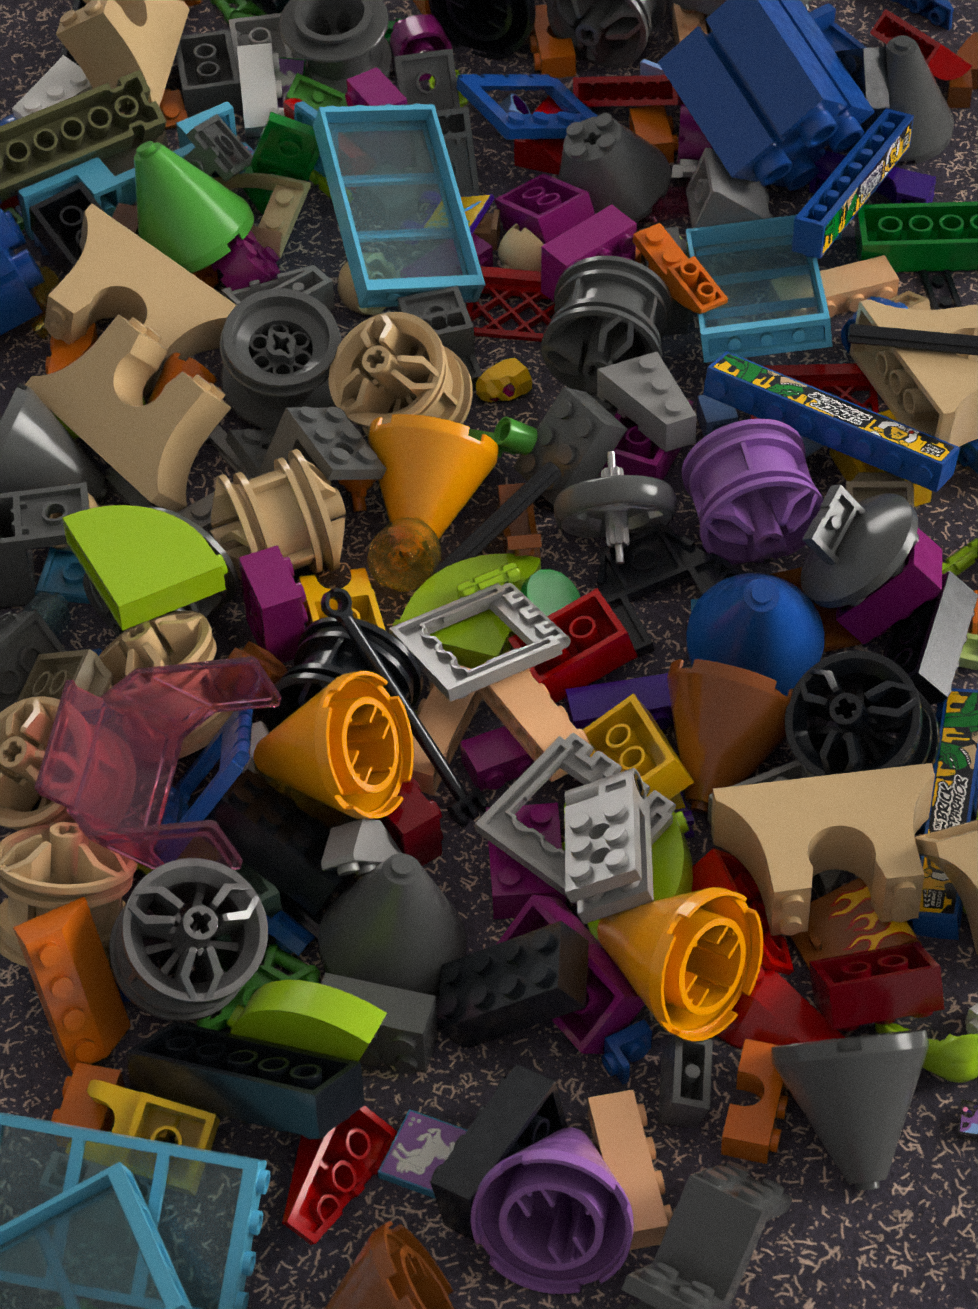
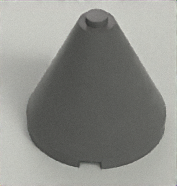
(916, 93)
(40, 451)
(392, 929)
(856, 1096)

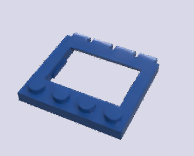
(524, 126)
(233, 749)

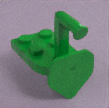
(284, 150)

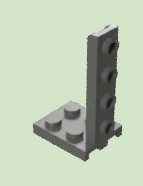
(217, 149)

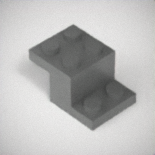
(449, 318)

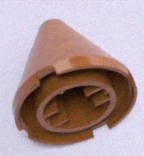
(723, 724)
(392, 1274)

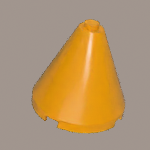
(429, 467)
(344, 747)
(688, 957)

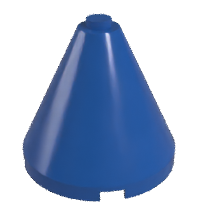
(757, 626)

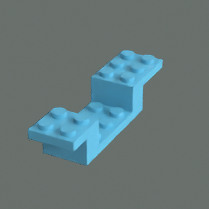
(100, 181)

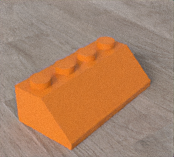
(74, 982)

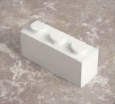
(258, 86)

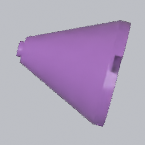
(553, 1215)

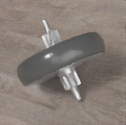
(614, 506)

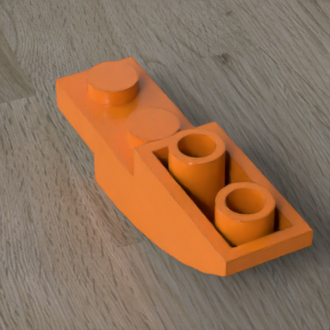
(683, 275)

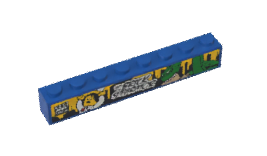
(851, 183)
(832, 421)
(951, 804)

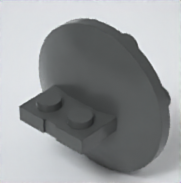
(856, 546)

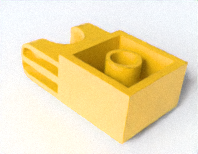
(359, 588)
(155, 1117)

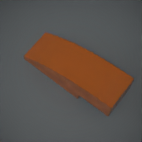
(960, 89)

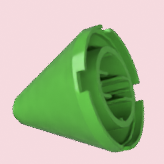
(185, 209)

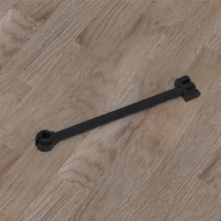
(463, 800)

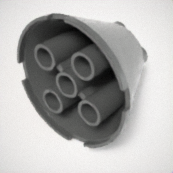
(614, 166)

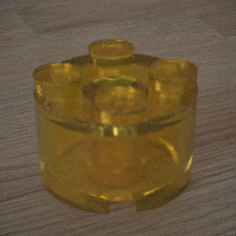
(408, 536)

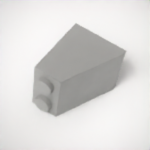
(720, 199)

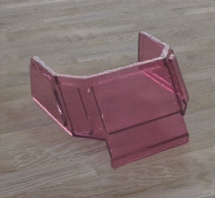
(119, 753)

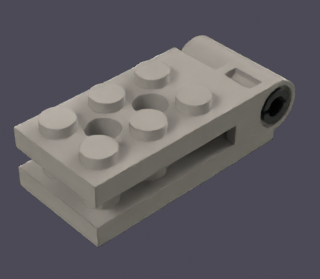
(608, 846)

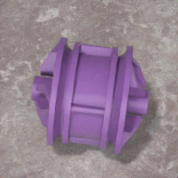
(751, 490)

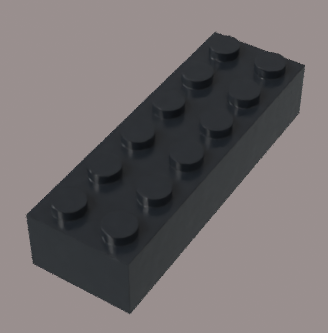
(247, 1079)

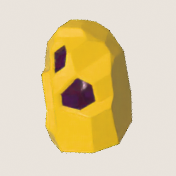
(504, 381)

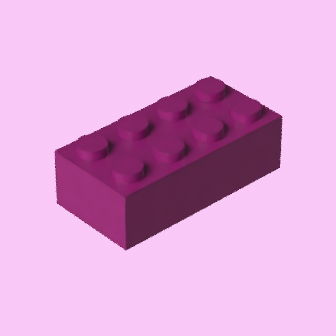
(609, 998)

